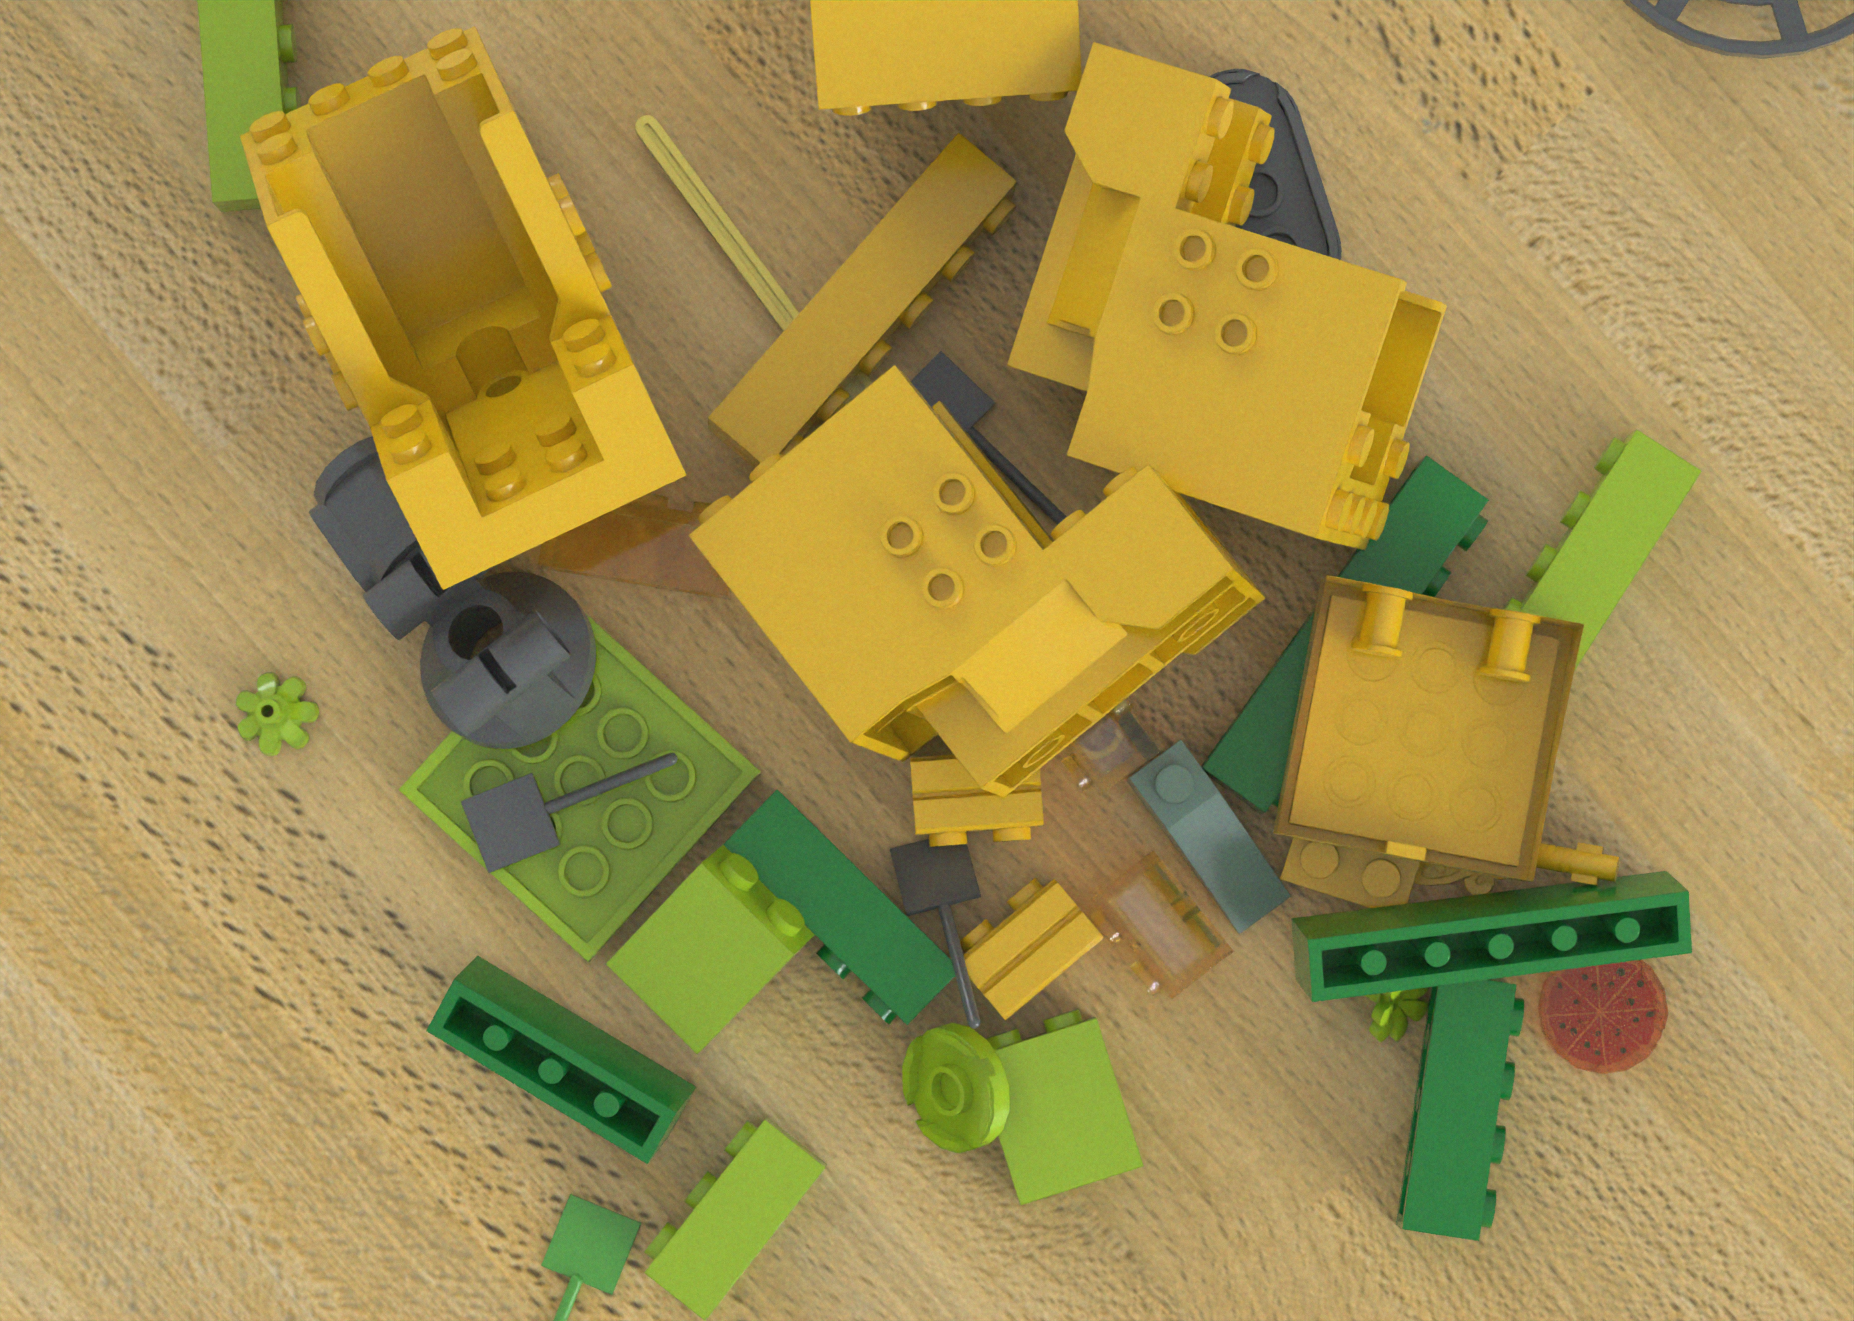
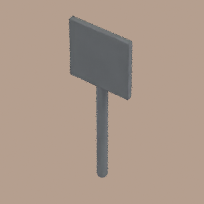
(968, 404)
(516, 823)
(935, 880)

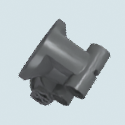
(512, 688)

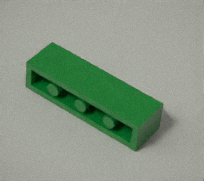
(844, 910)
(561, 1059)
(1457, 1109)

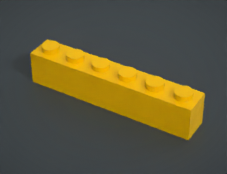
(865, 303)

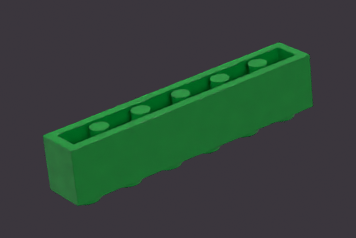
(1421, 530)
(1491, 936)

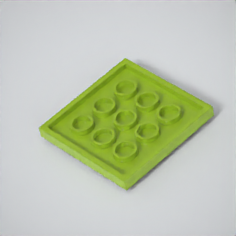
(614, 843)

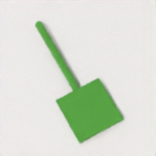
(589, 1249)

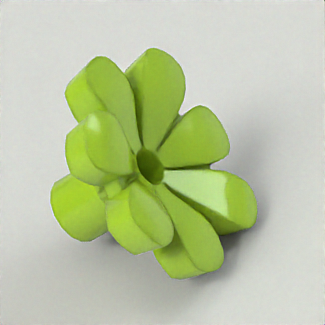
(286, 717)
(1392, 1012)

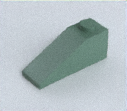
(1208, 836)

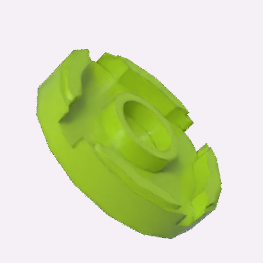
(956, 1087)

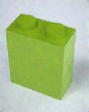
(710, 948)
(1064, 1109)

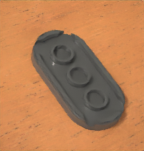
(1288, 186)

